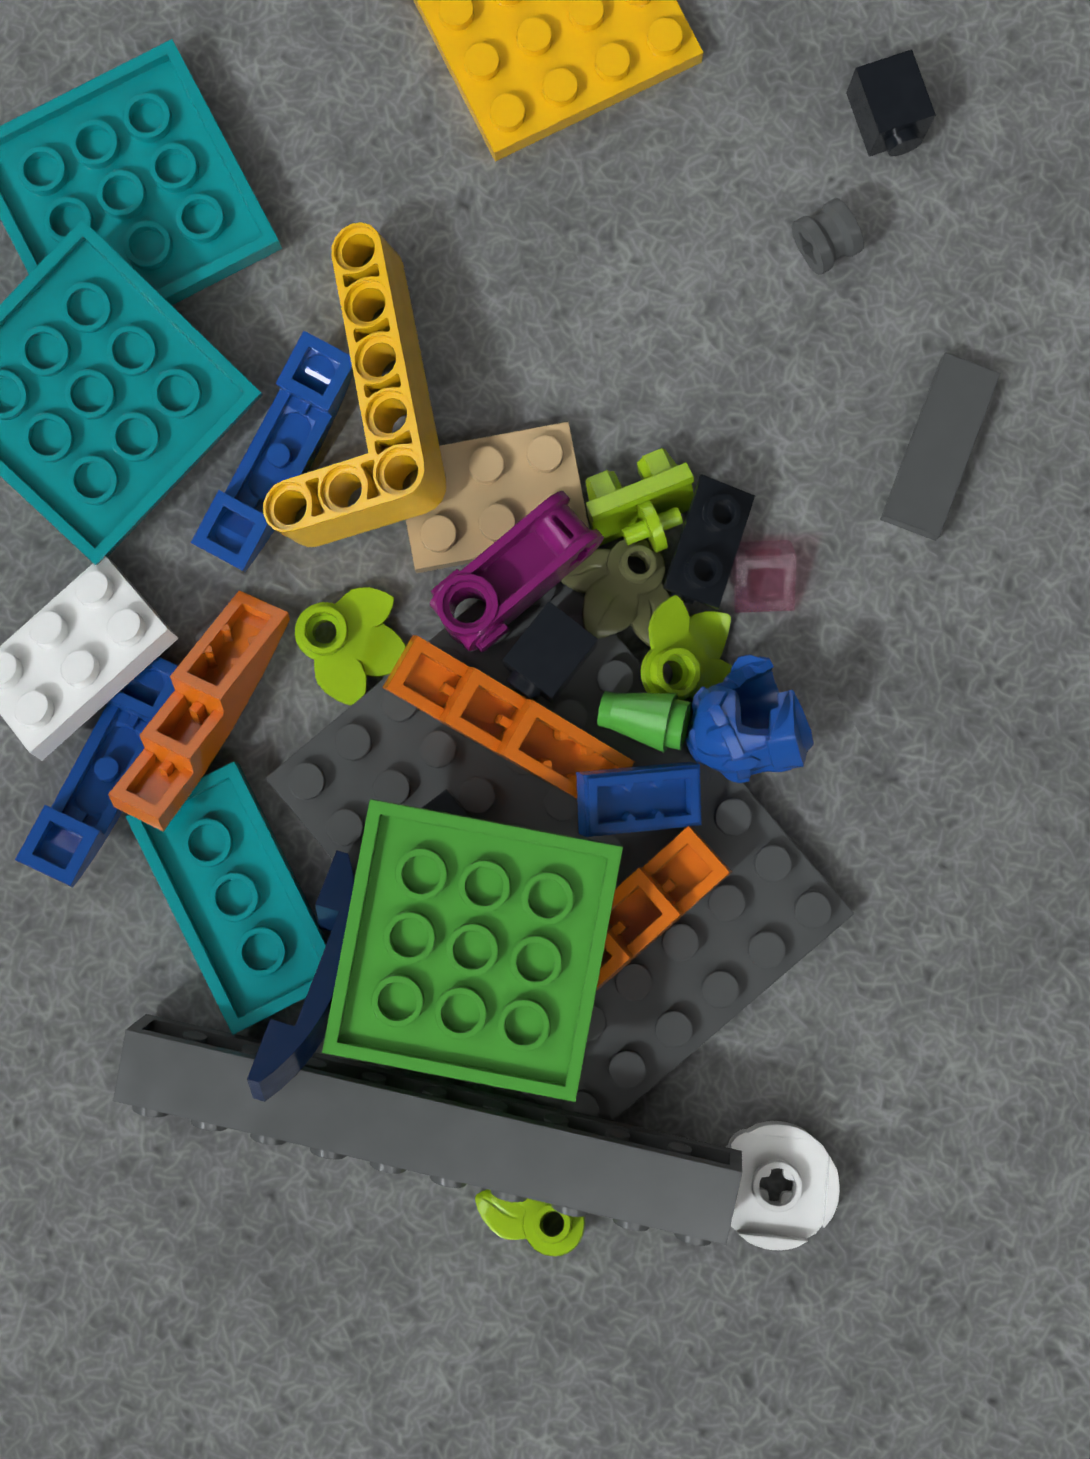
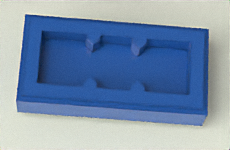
(638, 798)

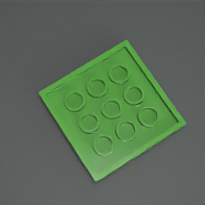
(472, 949)

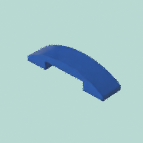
(283, 448)
(82, 814)

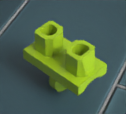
(643, 507)

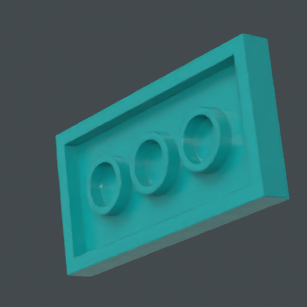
(235, 899)

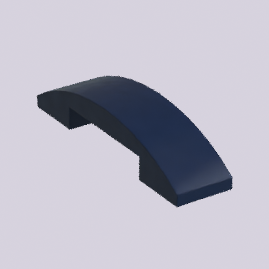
(290, 1047)

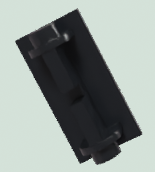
(708, 542)

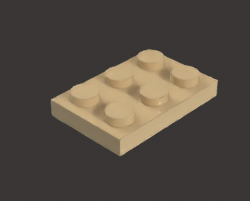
(491, 489)

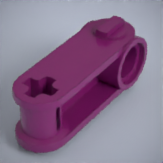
(515, 571)

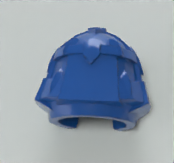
(748, 724)

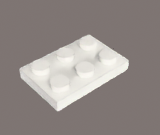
(77, 656)

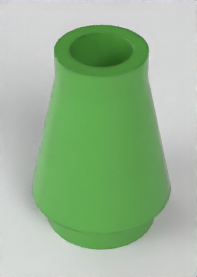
(649, 718)

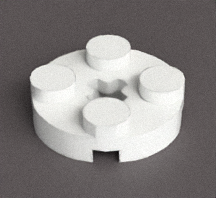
(798, 1212)

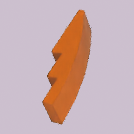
(202, 711)
(498, 717)
(658, 898)

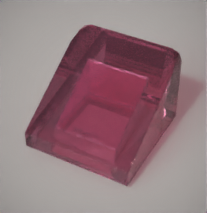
(764, 576)

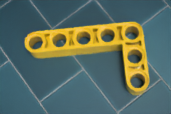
(381, 404)

